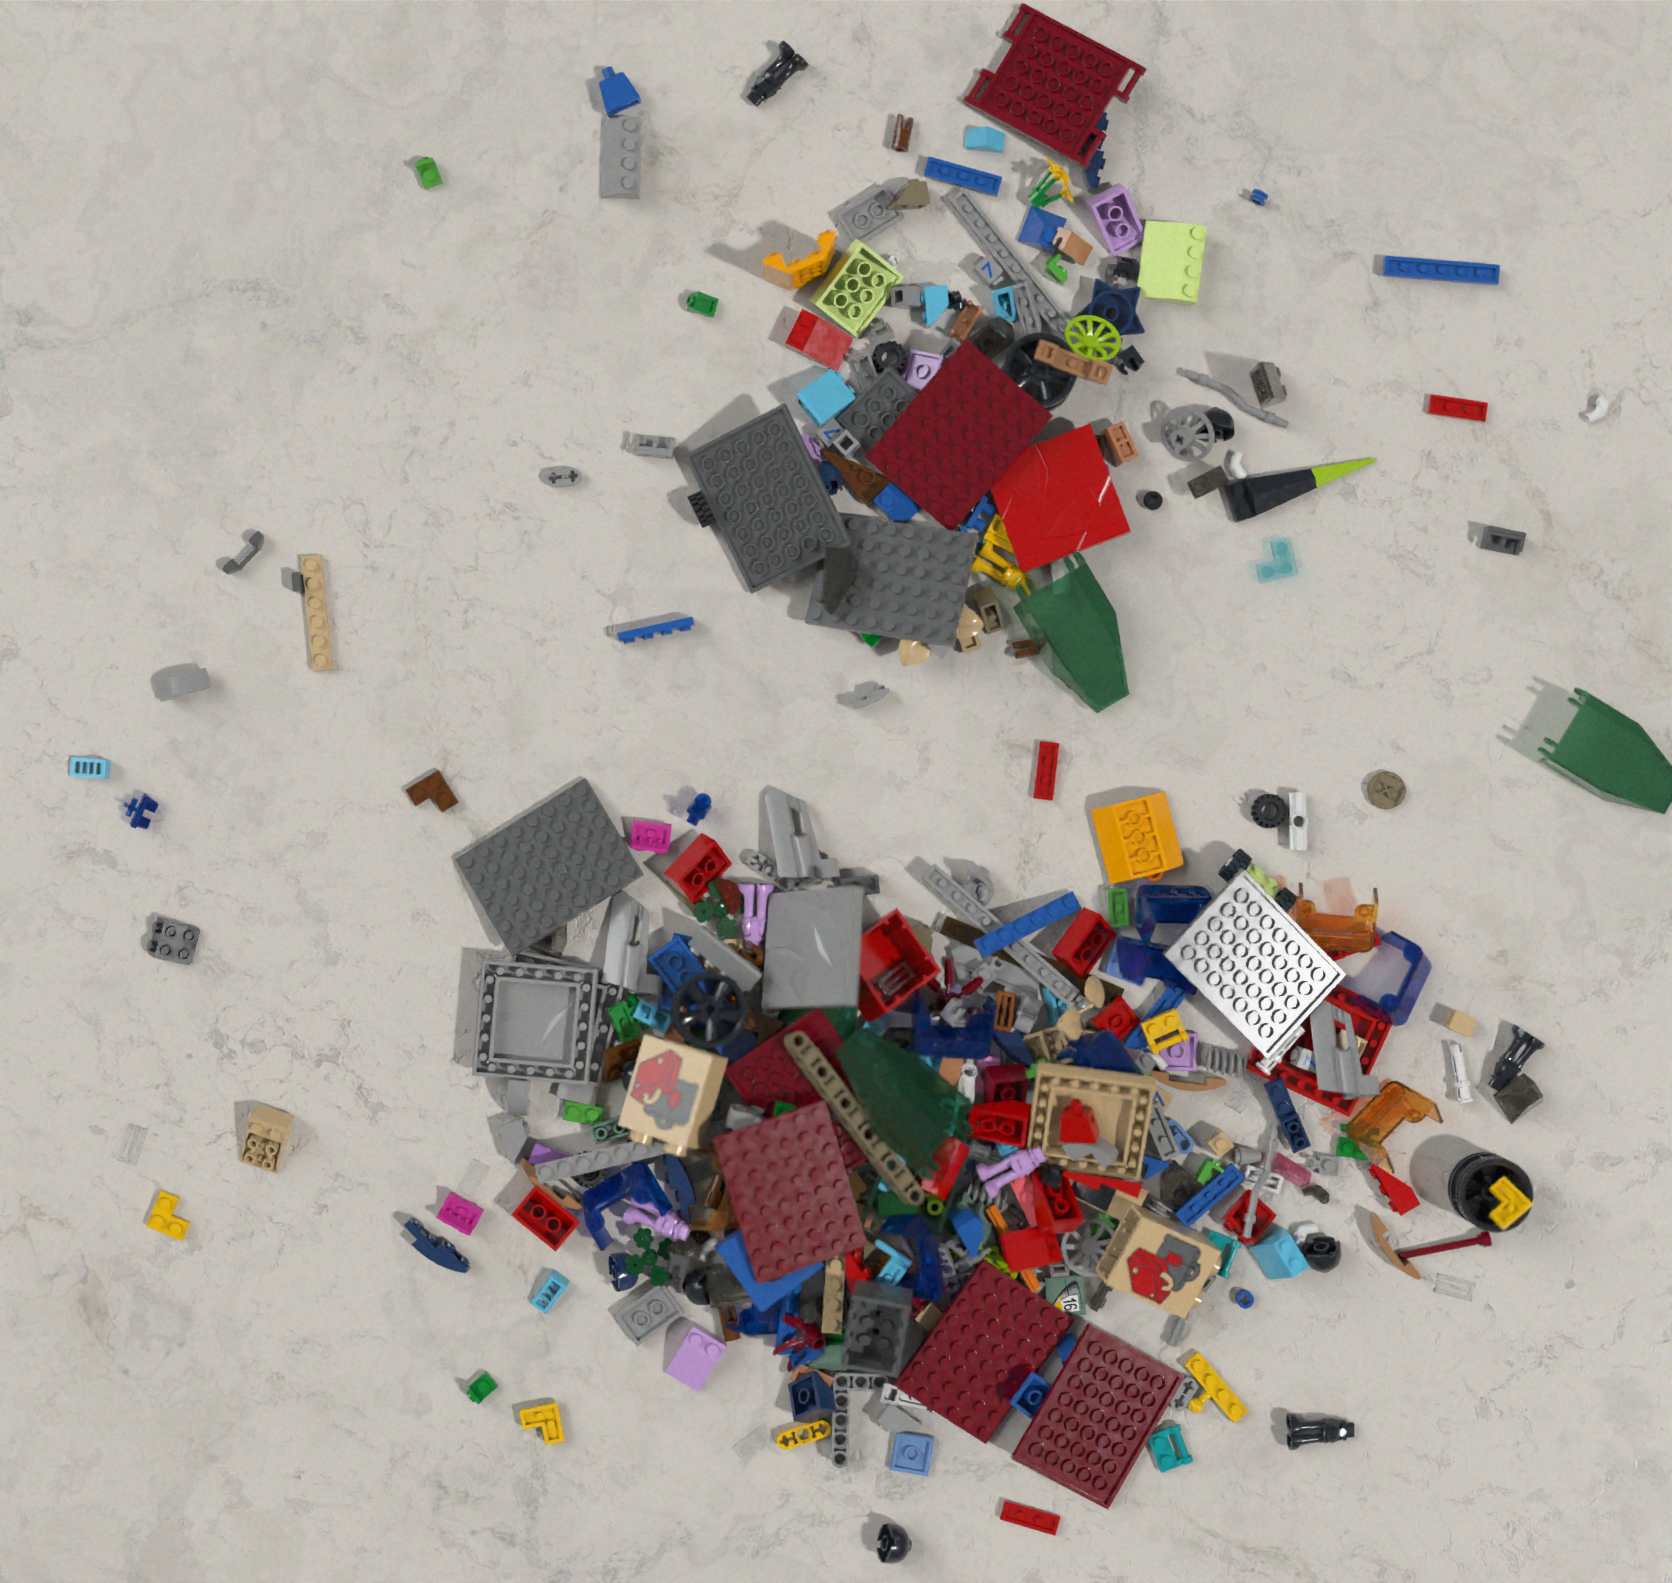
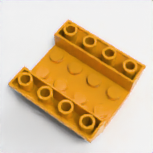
(805, 271)
(1137, 837)

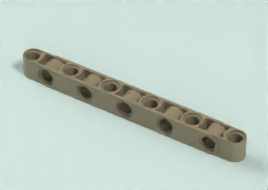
(853, 1118)

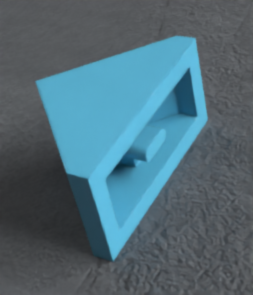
(985, 139)
(1004, 303)

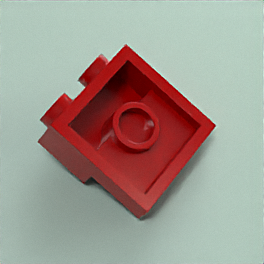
(1234, 1218)

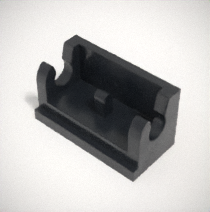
(1130, 359)

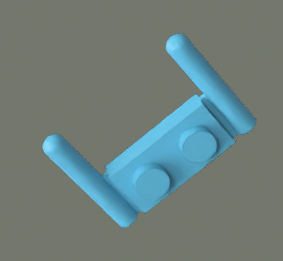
(895, 1266)

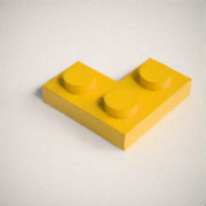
(1512, 1201)
(163, 1218)
(546, 1416)

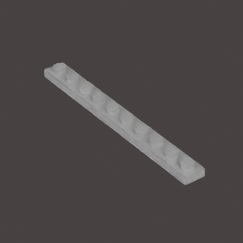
(1010, 262)
(988, 922)
(611, 1156)

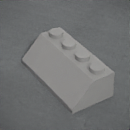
(621, 158)
(725, 958)

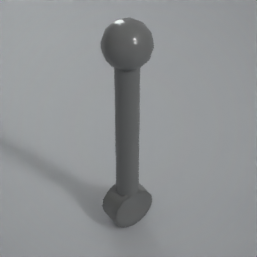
(578, 1195)

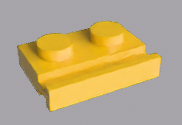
(997, 535)

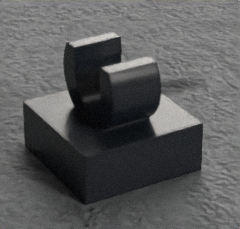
(1126, 264)
(1051, 1175)

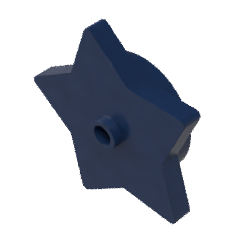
(1121, 301)

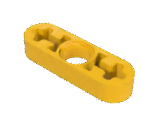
(818, 1434)

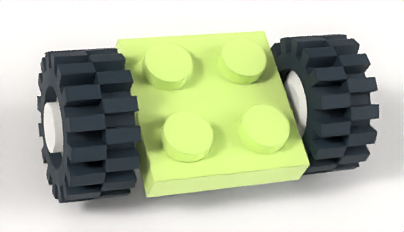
(1242, 860)

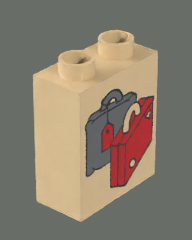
(672, 1094)
(1159, 1261)

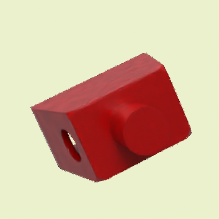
(1078, 1124)

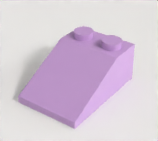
(1116, 219)
(696, 1357)

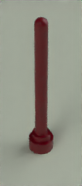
(1482, 1239)

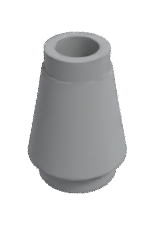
(1245, 1156)

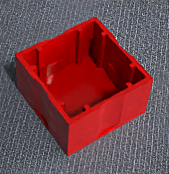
(883, 948)

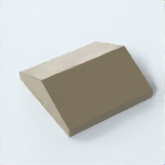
(873, 1253)

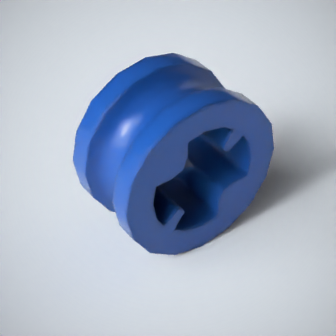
(1258, 197)
(1240, 1294)

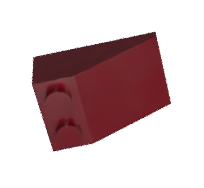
(1005, 1083)

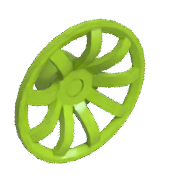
(1091, 343)

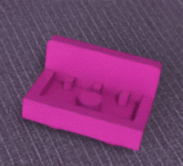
(650, 836)
(460, 1213)

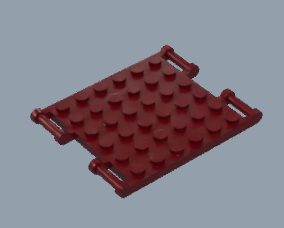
(1054, 85)

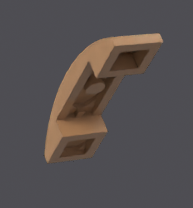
(1073, 363)
(1209, 1082)
(569, 1201)
(1378, 1230)

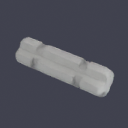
(1176, 1331)

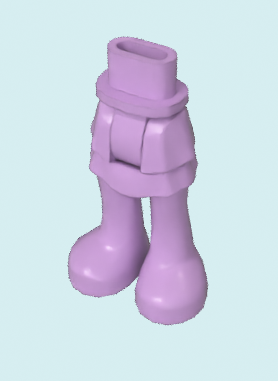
(755, 925)
(1021, 1162)
(668, 1225)

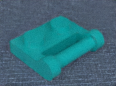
(1220, 1241)
(1163, 1450)

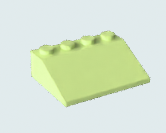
(1171, 262)
(856, 288)

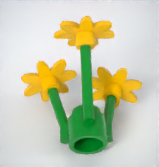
(1038, 194)

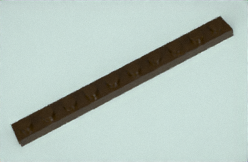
(967, 934)

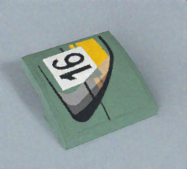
(1066, 1293)

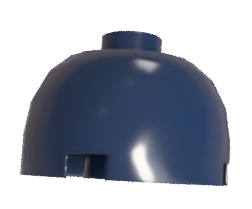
(831, 477)
(621, 1277)

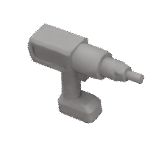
(965, 1260)

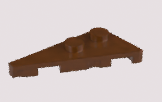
(863, 481)

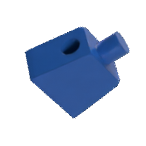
(617, 92)

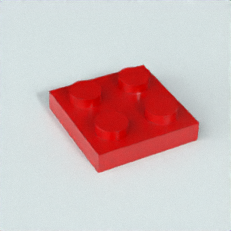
(1117, 1018)

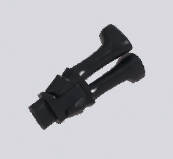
(767, 84)
(1506, 1069)
(1330, 1431)

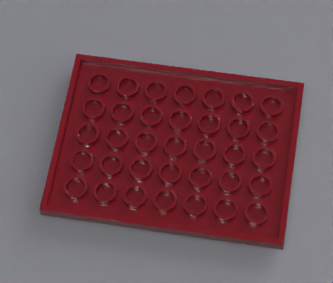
(958, 435)
(772, 1075)
(790, 1191)
(983, 1350)
(1097, 1416)

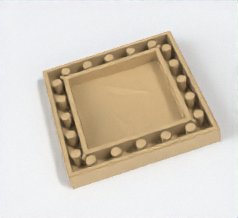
(1120, 1107)

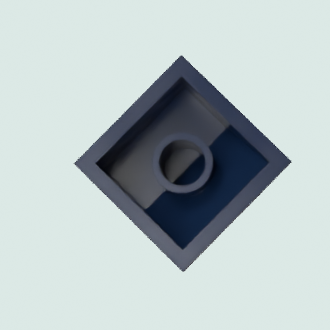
(811, 1398)

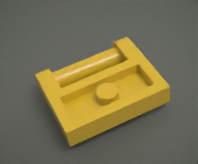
(1161, 1025)

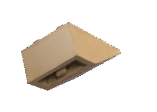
(266, 1138)

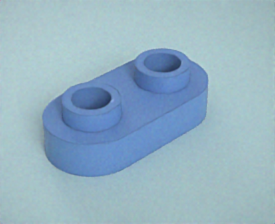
(1180, 1134)

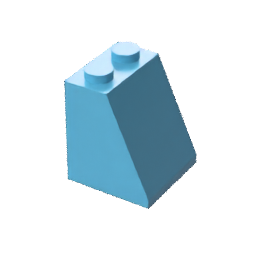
(826, 397)
(1279, 1255)

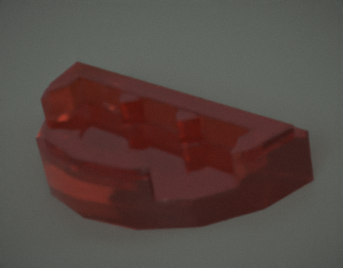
(730, 894)

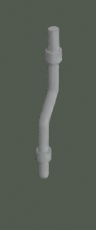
(1204, 380)
(1271, 1145)

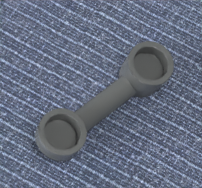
(257, 543)

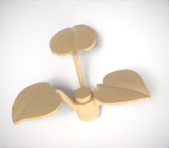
(917, 652)
(1070, 1022)

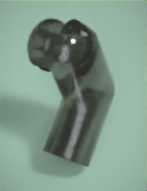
(1318, 1191)
(1019, 1215)

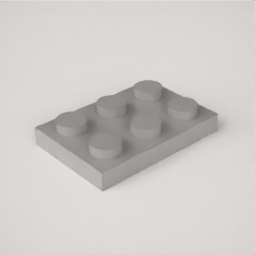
(869, 215)
(649, 1314)

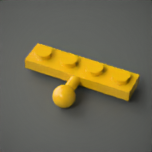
(1215, 1388)

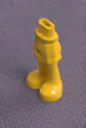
(1010, 577)

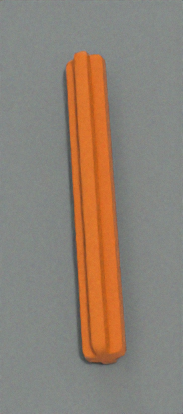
(1002, 1228)

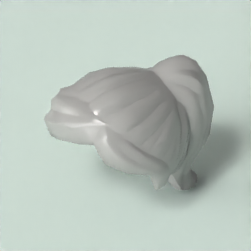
(979, 885)

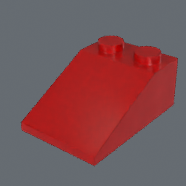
(818, 340)
(1001, 1122)
(1055, 1208)
(1029, 1249)

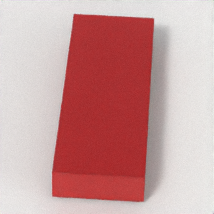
(1457, 408)
(1046, 770)
(1030, 1517)

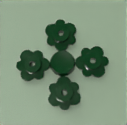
(720, 909)
(649, 1257)

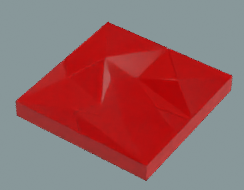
(1058, 500)
(1304, 1081)

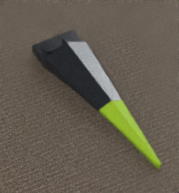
(1260, 494)

